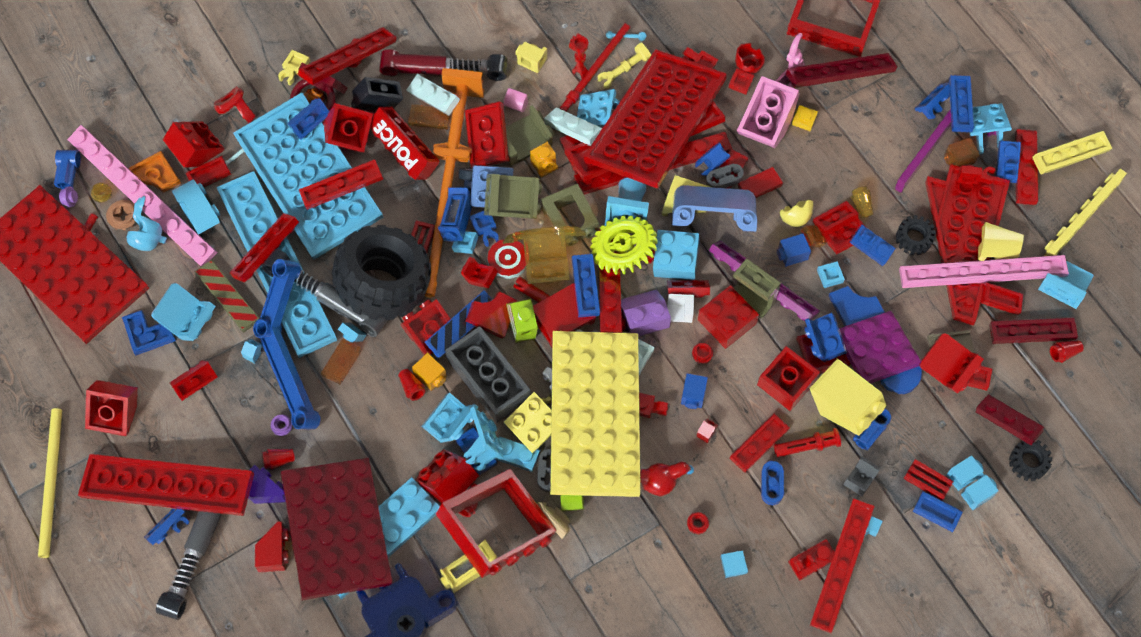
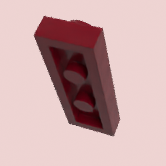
(1009, 419)

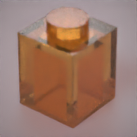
(961, 153)

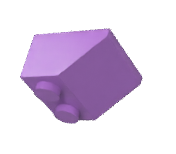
(645, 313)

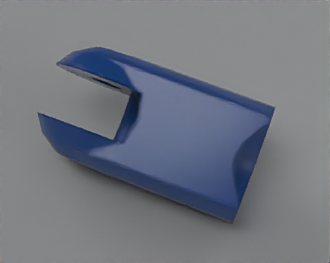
(713, 158)

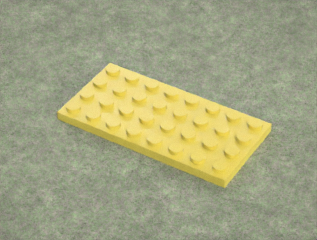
(595, 414)

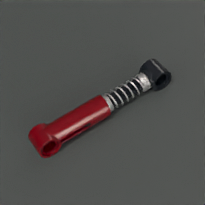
(393, 63)

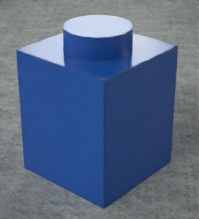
(793, 250)
(694, 391)

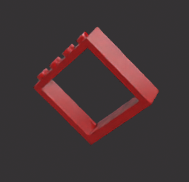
(829, 37)
(522, 499)

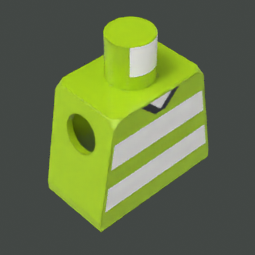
(522, 320)

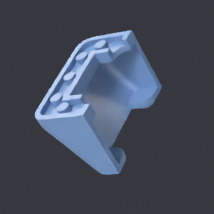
(735, 201)

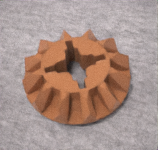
(115, 211)

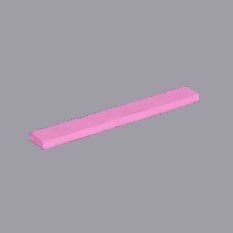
(982, 271)

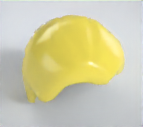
(798, 214)

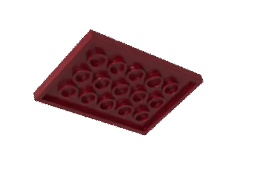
(335, 528)

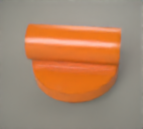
(312, 94)

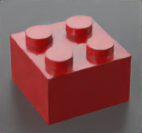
(728, 317)
(788, 378)

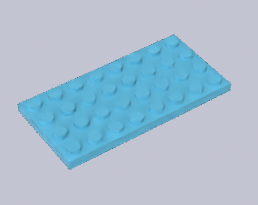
(294, 163)

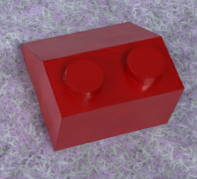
(110, 407)

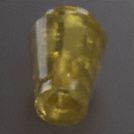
(862, 200)

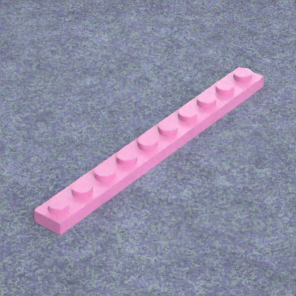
(134, 188)

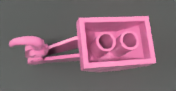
(772, 104)

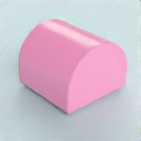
(515, 100)

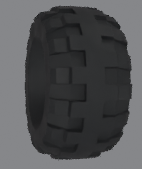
(386, 251)

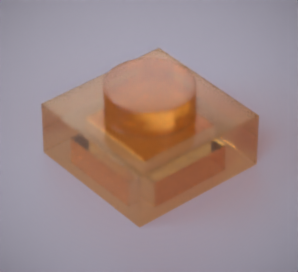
(813, 236)

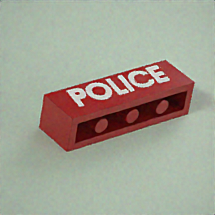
(403, 143)

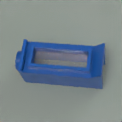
(456, 214)

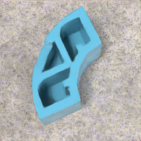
(196, 206)

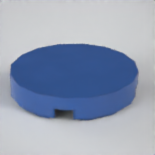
(903, 382)

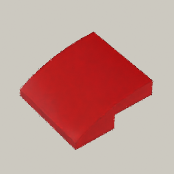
(839, 226)

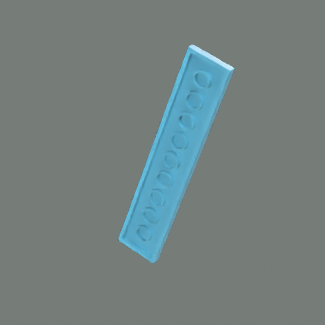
(253, 217)

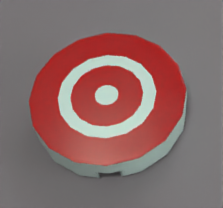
(507, 259)

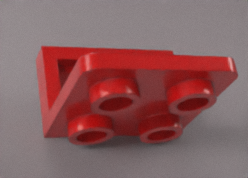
(951, 363)

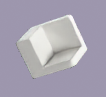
(680, 307)

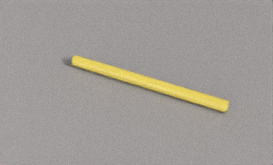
(50, 483)

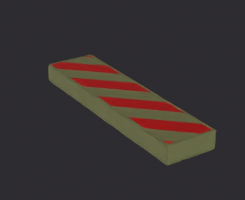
(227, 296)

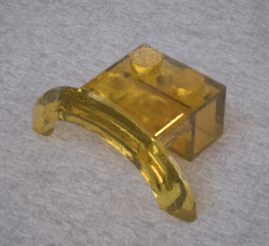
(545, 252)

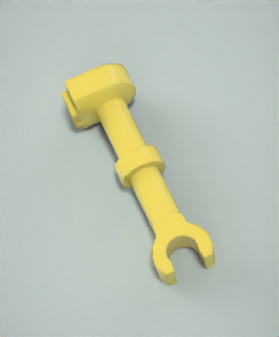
(642, 53)

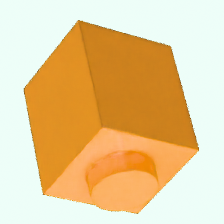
(429, 372)

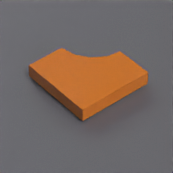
(156, 172)

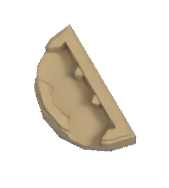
(557, 518)

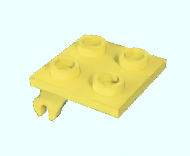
(531, 421)

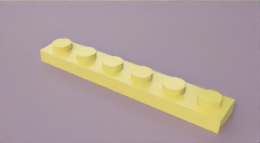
(1088, 208)

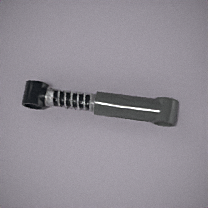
(327, 295)
(172, 603)

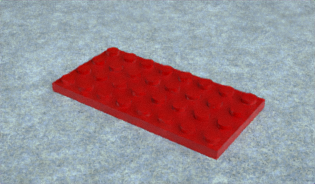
(655, 118)
(66, 265)

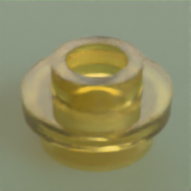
(97, 189)

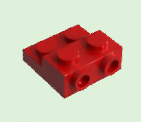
(425, 323)

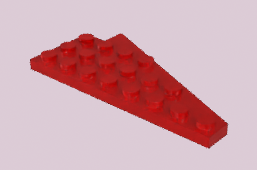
(958, 219)

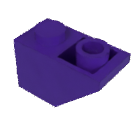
(264, 489)

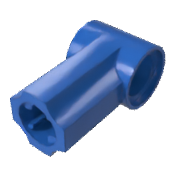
(66, 165)
(870, 435)

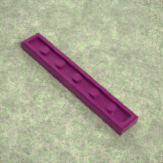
(924, 152)

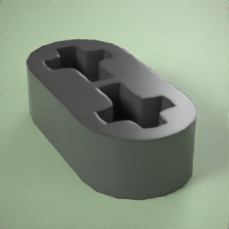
(724, 176)
(542, 470)

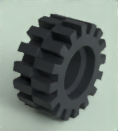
(919, 225)
(1030, 472)

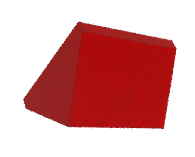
(347, 127)

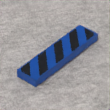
(454, 328)

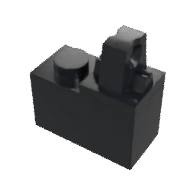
(376, 93)

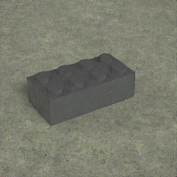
(488, 374)

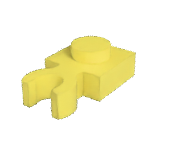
(292, 65)

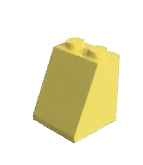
(847, 398)

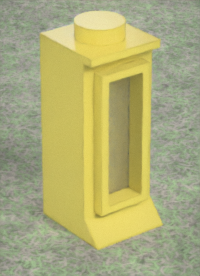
(462, 571)

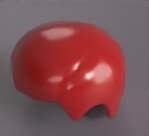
(749, 59)

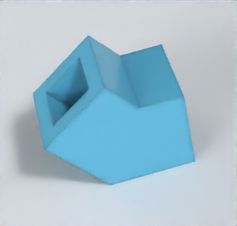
(251, 350)
(873, 526)

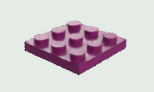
(878, 347)

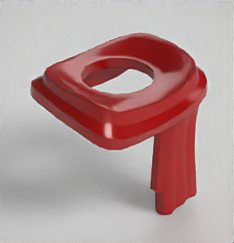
(232, 99)

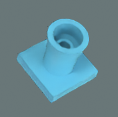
(628, 201)

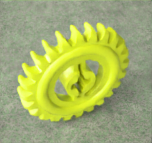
(623, 243)

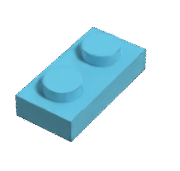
(518, 455)

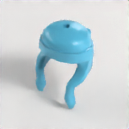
(149, 233)

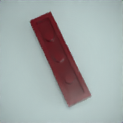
(1033, 330)

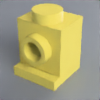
(531, 56)

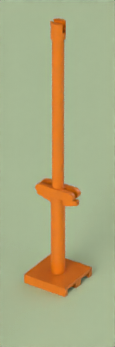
(462, 84)

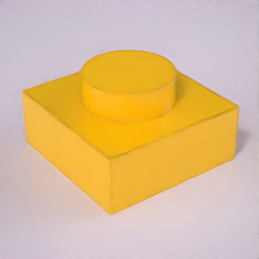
(804, 118)

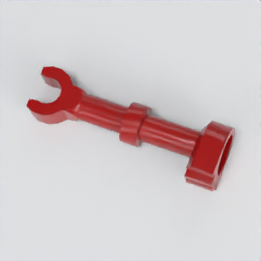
(579, 45)

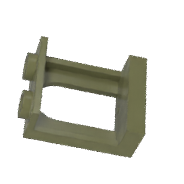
(563, 198)

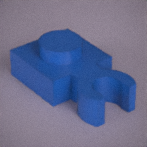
(484, 226)

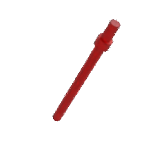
(573, 95)

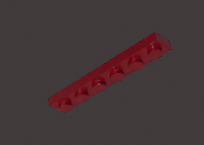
(841, 70)

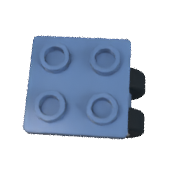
(476, 181)

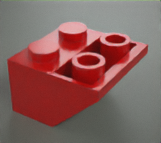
(192, 143)
(446, 476)

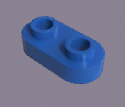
(772, 484)

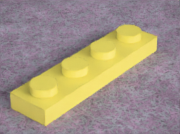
(1072, 152)

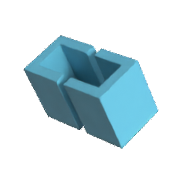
(979, 491)

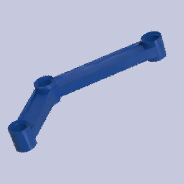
(269, 331)

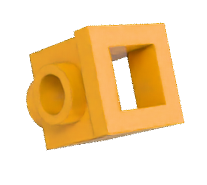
(543, 159)

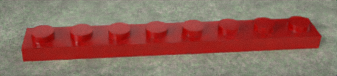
(690, 154)

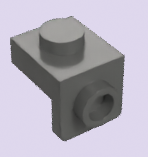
(862, 476)

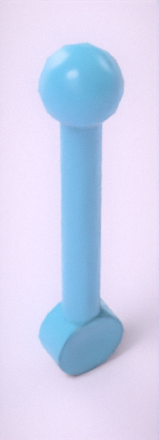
(642, 36)

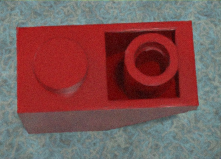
(270, 549)

